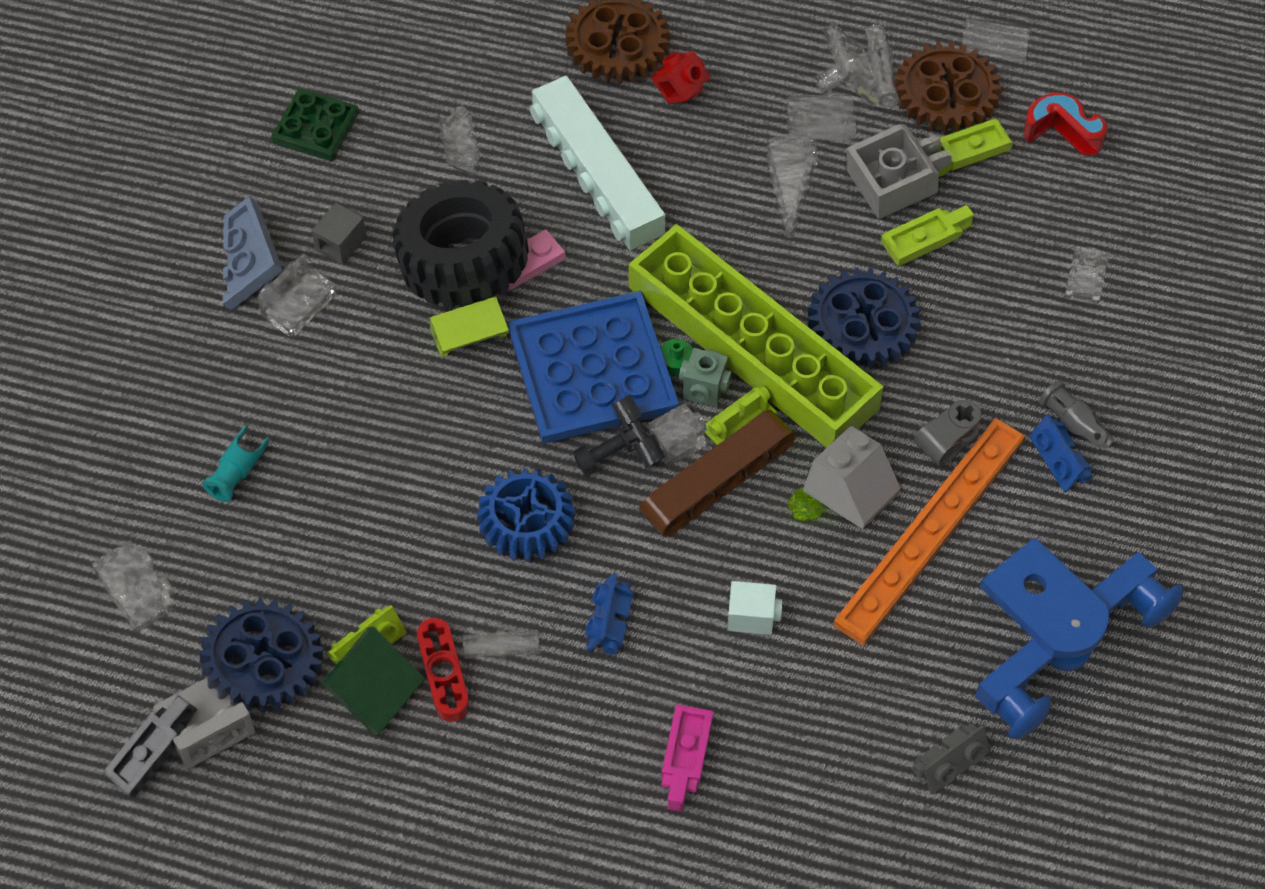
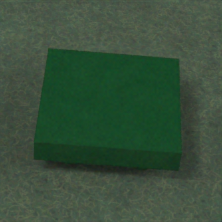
(315, 124)
(373, 680)

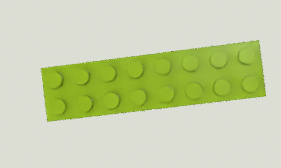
(759, 336)

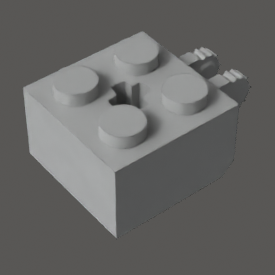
(895, 169)

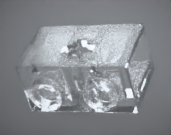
(140, 603)

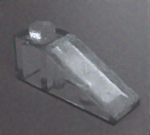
(791, 170)

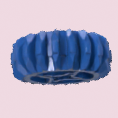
(540, 528)

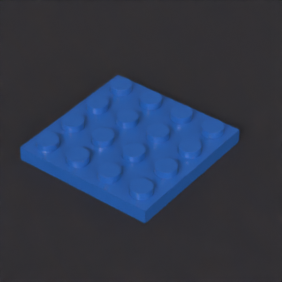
(587, 360)

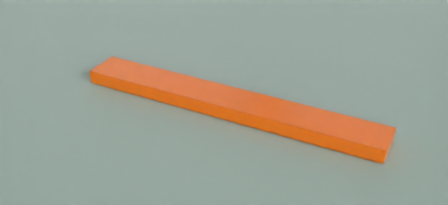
(928, 532)

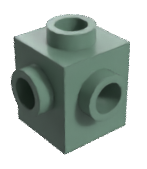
(705, 376)

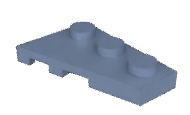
(250, 253)

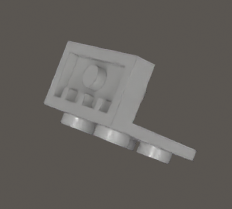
(213, 725)

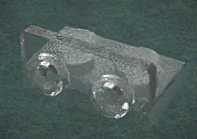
(295, 296)

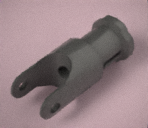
(1077, 416)

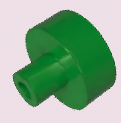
(674, 353)

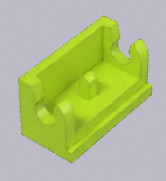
(468, 325)

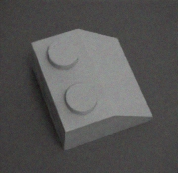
(853, 477)

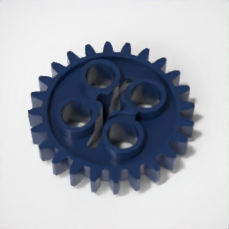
(890, 308)
(261, 655)

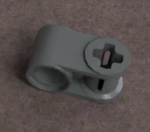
(949, 431)

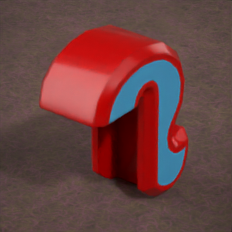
(1068, 118)

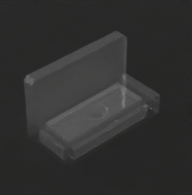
(996, 38)

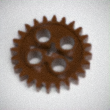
(639, 44)
(968, 79)

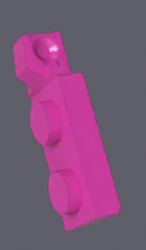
(685, 753)

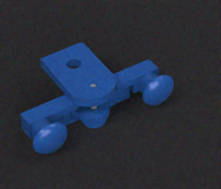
(1062, 620)

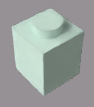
(753, 608)

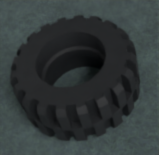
(465, 272)

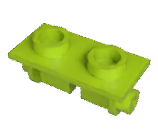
(738, 414)
(384, 620)

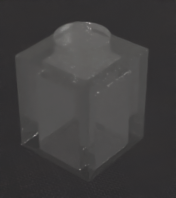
(679, 433)

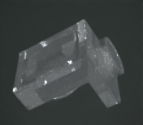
(1086, 275)

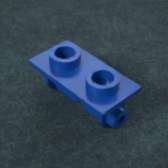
(1056, 450)
(610, 601)

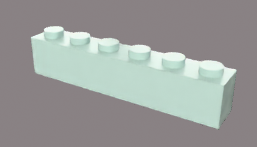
(598, 163)

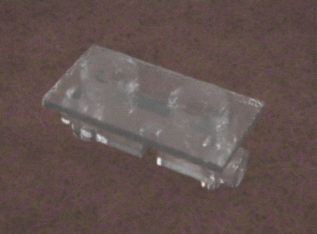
(458, 142)

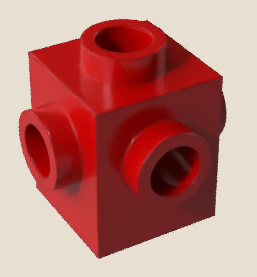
(681, 77)

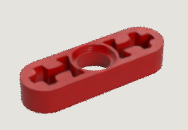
(449, 655)

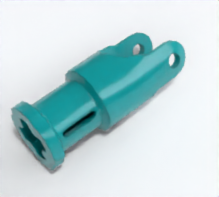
(234, 466)

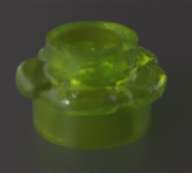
(798, 511)

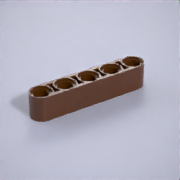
(717, 473)

